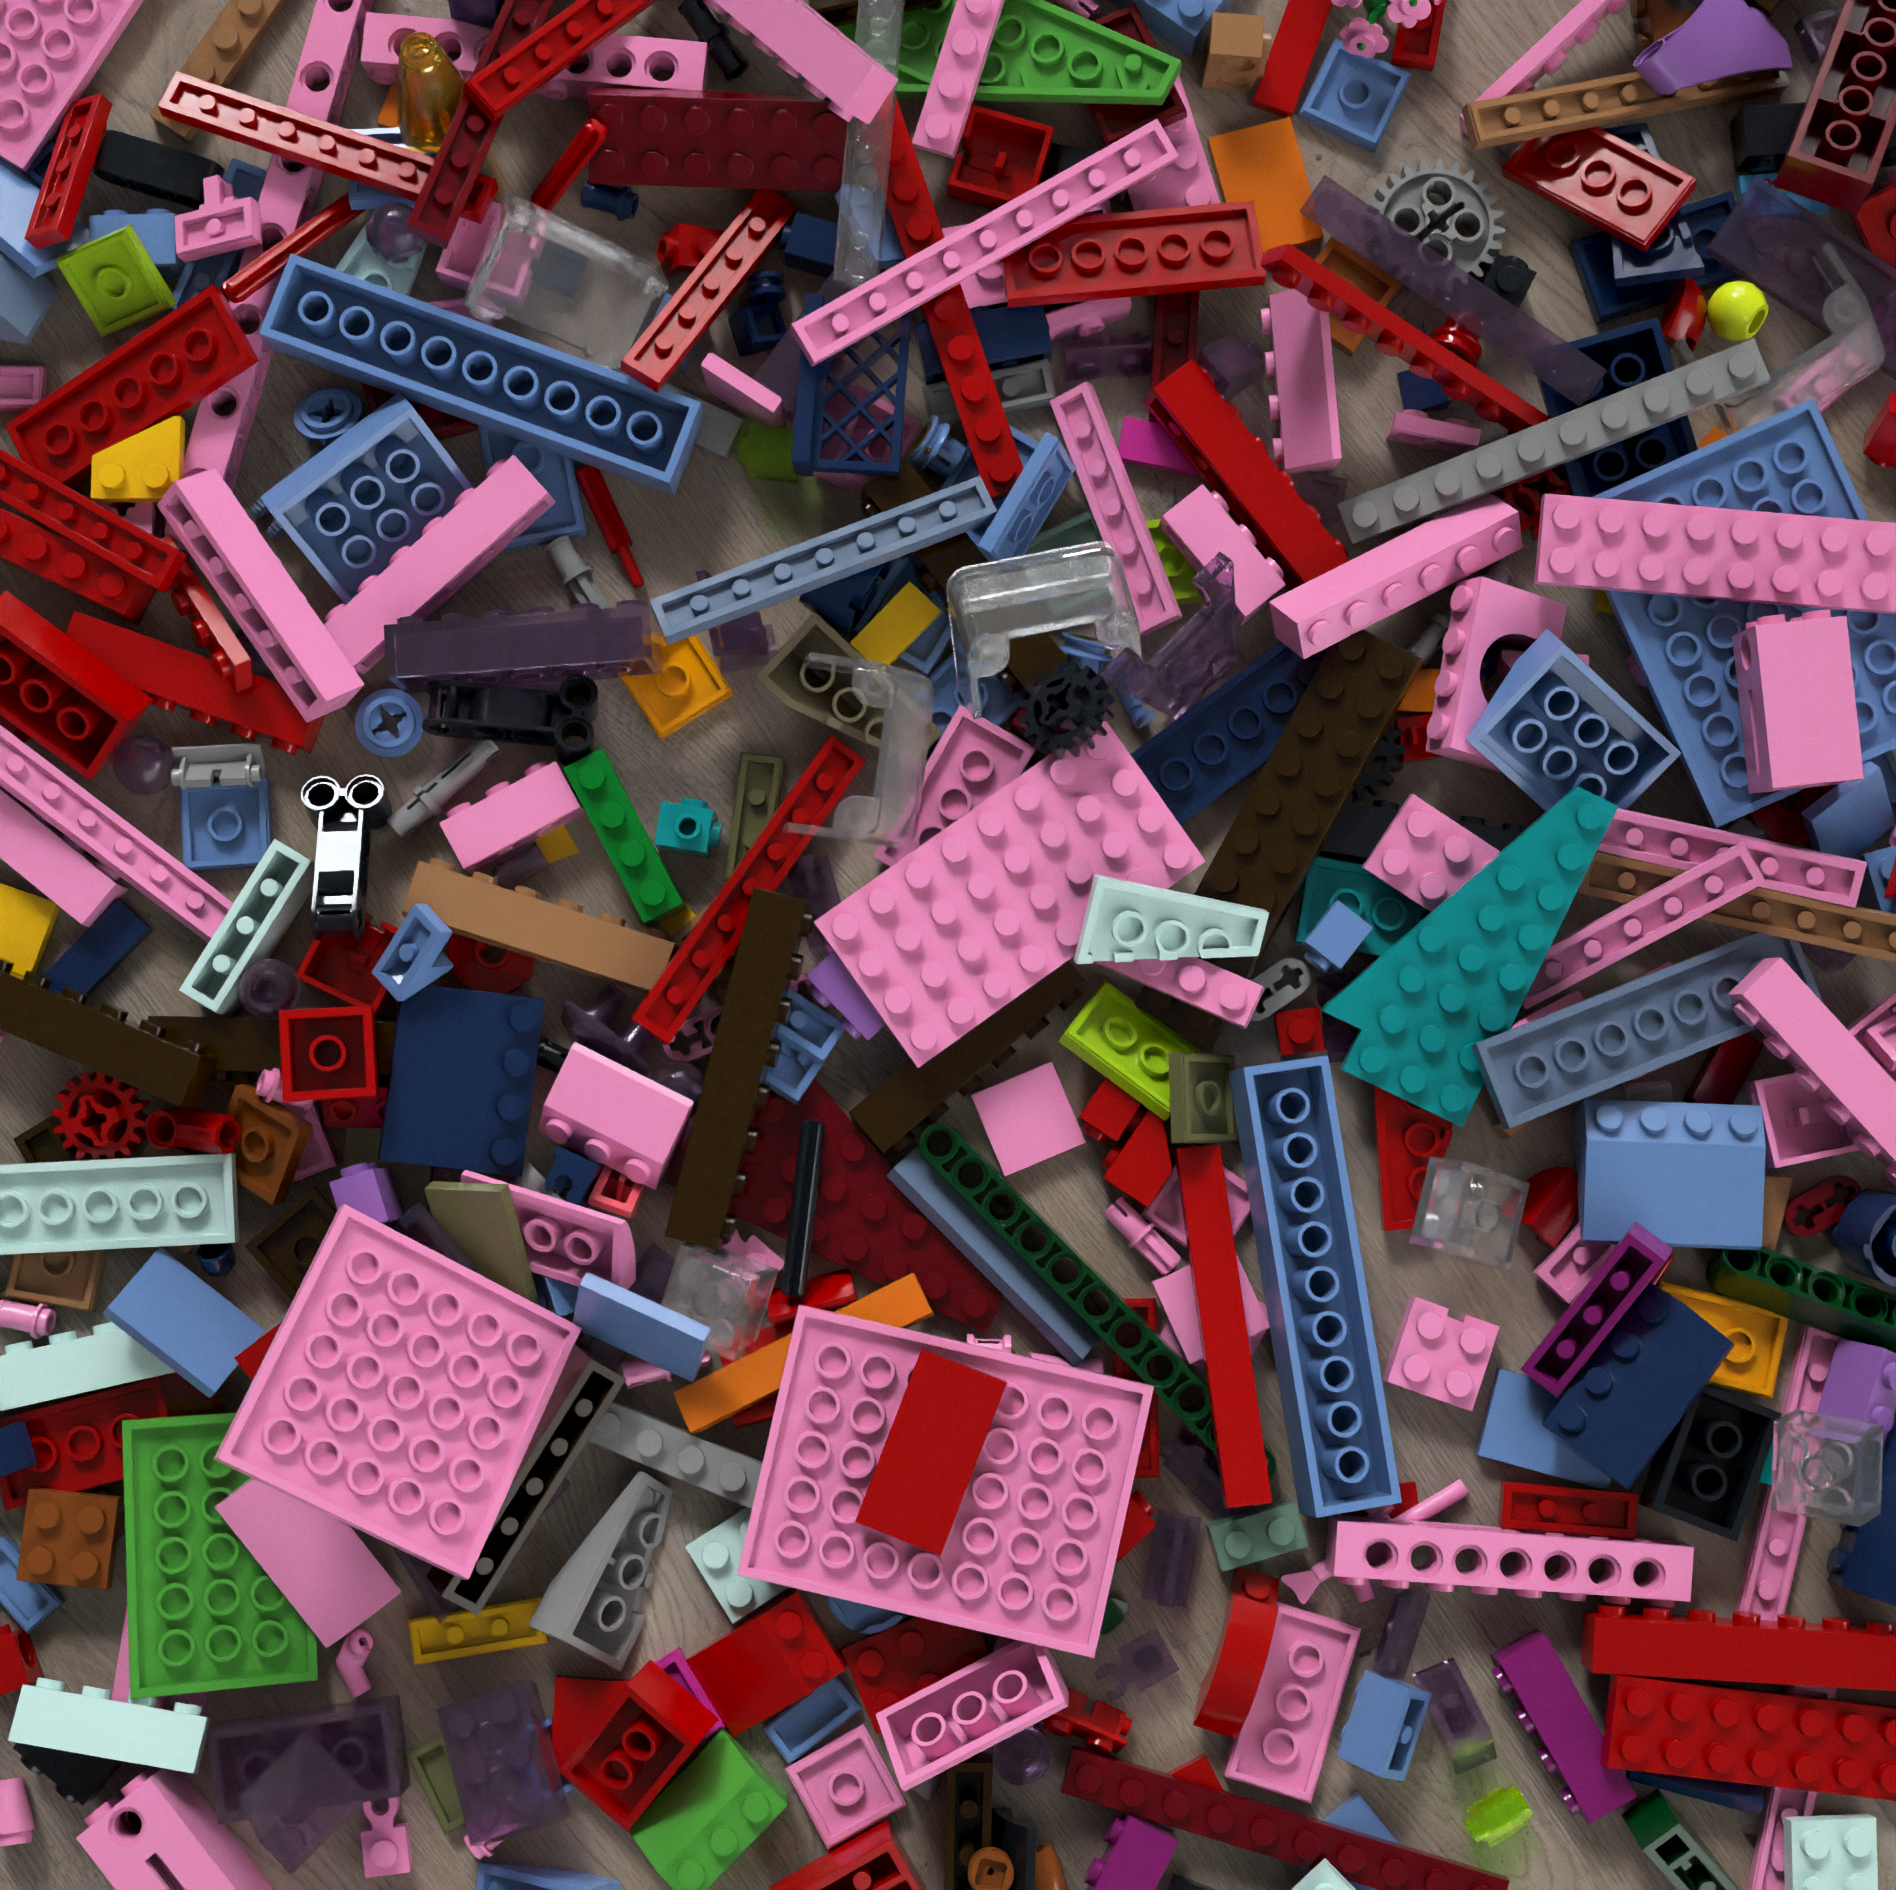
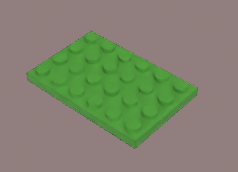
(195, 1594)

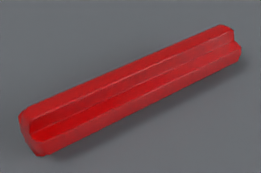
(569, 164)

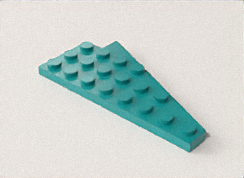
(1469, 964)

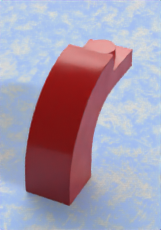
(1240, 1653)

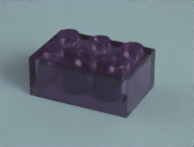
(503, 1763)

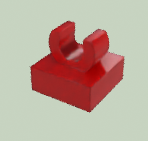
(1414, 738)

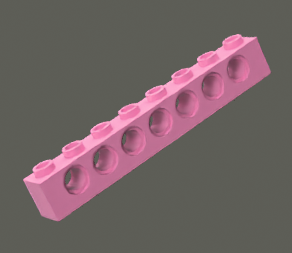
(643, 55)
(1667, 1559)

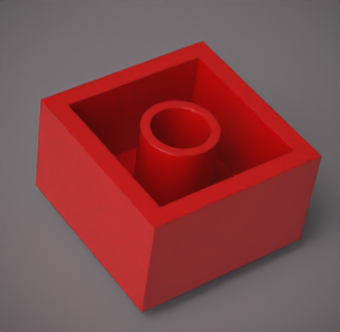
(328, 1053)

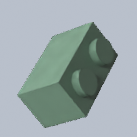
(1256, 1534)

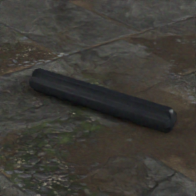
(803, 1208)

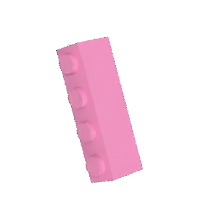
(1302, 384)
(971, 1711)

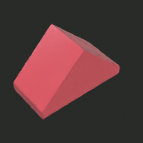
(617, 1193)

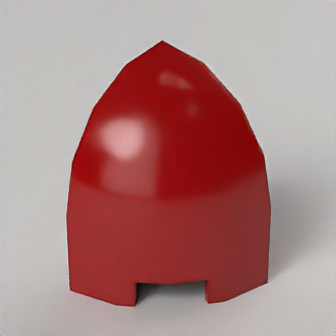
(1684, 314)
(1551, 1204)

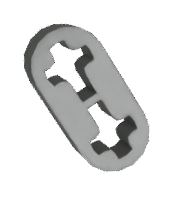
(1284, 995)

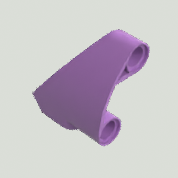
(1713, 44)

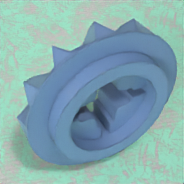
(319, 406)
(370, 719)

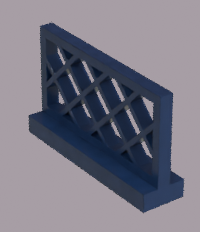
(813, 397)

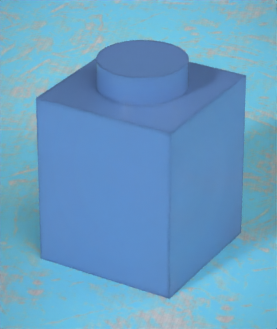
(1335, 938)

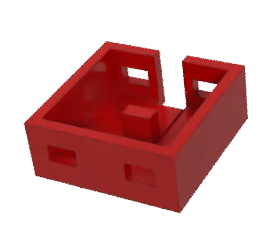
(1002, 159)
(345, 966)

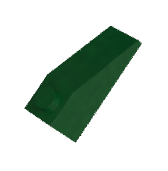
(1675, 1845)

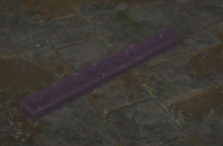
(1453, 291)

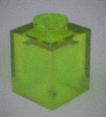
(768, 454)

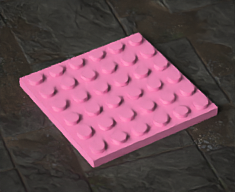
(400, 1393)

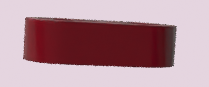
(1815, 1198)

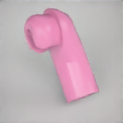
(351, 1660)

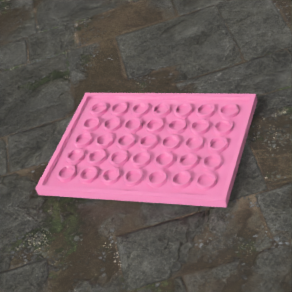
(1035, 1522)

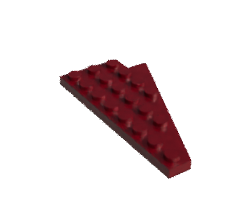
(858, 1211)

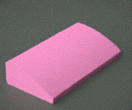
(568, 1238)
(310, 1559)

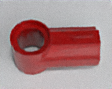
(193, 1129)

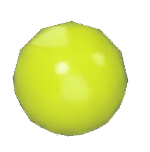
(1737, 310)

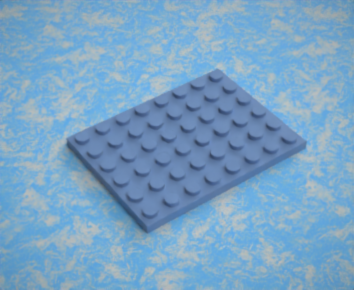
(1687, 641)

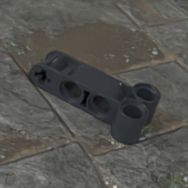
(516, 714)
(343, 849)

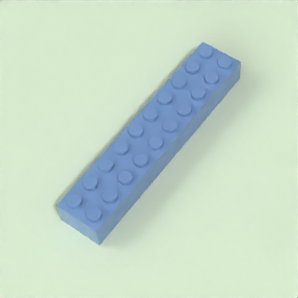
(482, 374)
(1314, 1287)

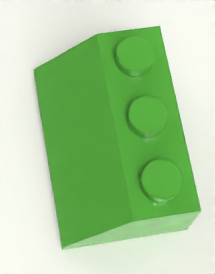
(708, 1814)

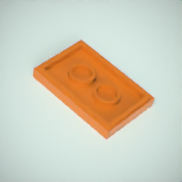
(1266, 168)

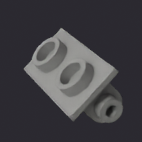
(218, 763)

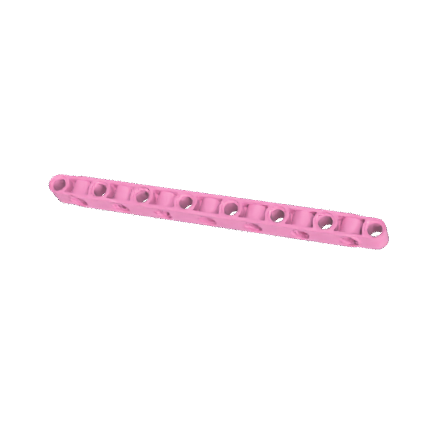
(285, 205)

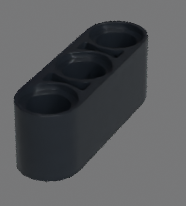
(154, 169)

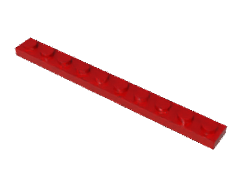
(952, 325)

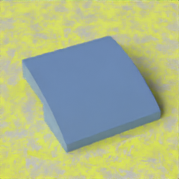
(805, 1048)

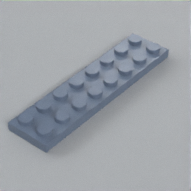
(1625, 1030)

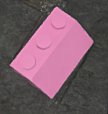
(616, 1116)

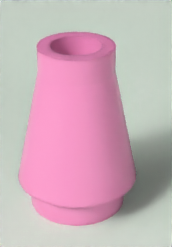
(15, 1813)

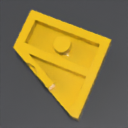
(141, 465)

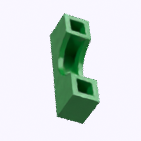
(625, 838)

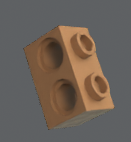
(1235, 52)

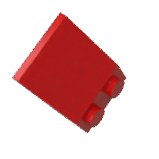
(767, 1662)
(638, 1745)

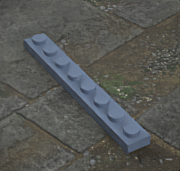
(823, 560)

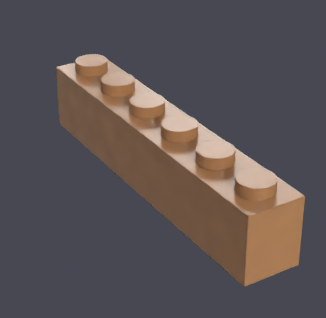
(539, 928)

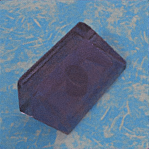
(1401, 1632)

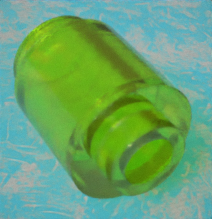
(1497, 1816)

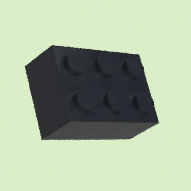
(1711, 1462)

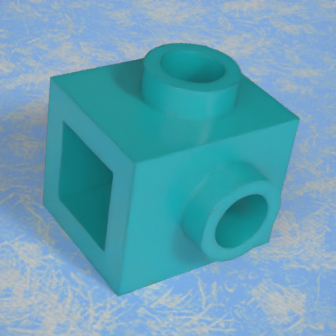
(688, 828)

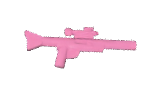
(1306, 1581)

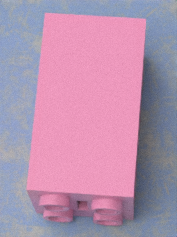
(1797, 702)
(166, 1839)

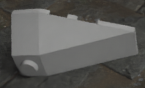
(601, 1587)

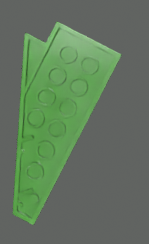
(1039, 57)

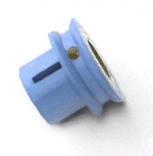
(935, 448)
(1085, 651)

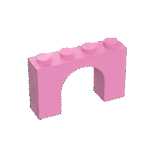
(1480, 615)

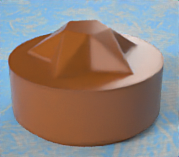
(990, 1870)

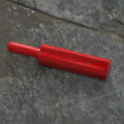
(609, 520)

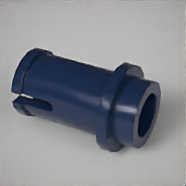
(610, 200)

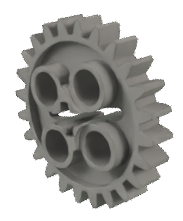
(1408, 201)

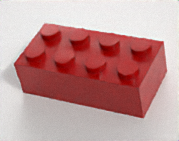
(63, 691)

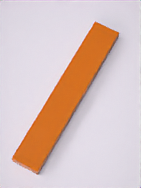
(761, 1372)

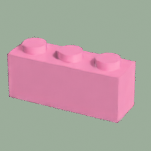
(1203, 528)
(511, 816)

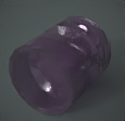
(1023, 1756)

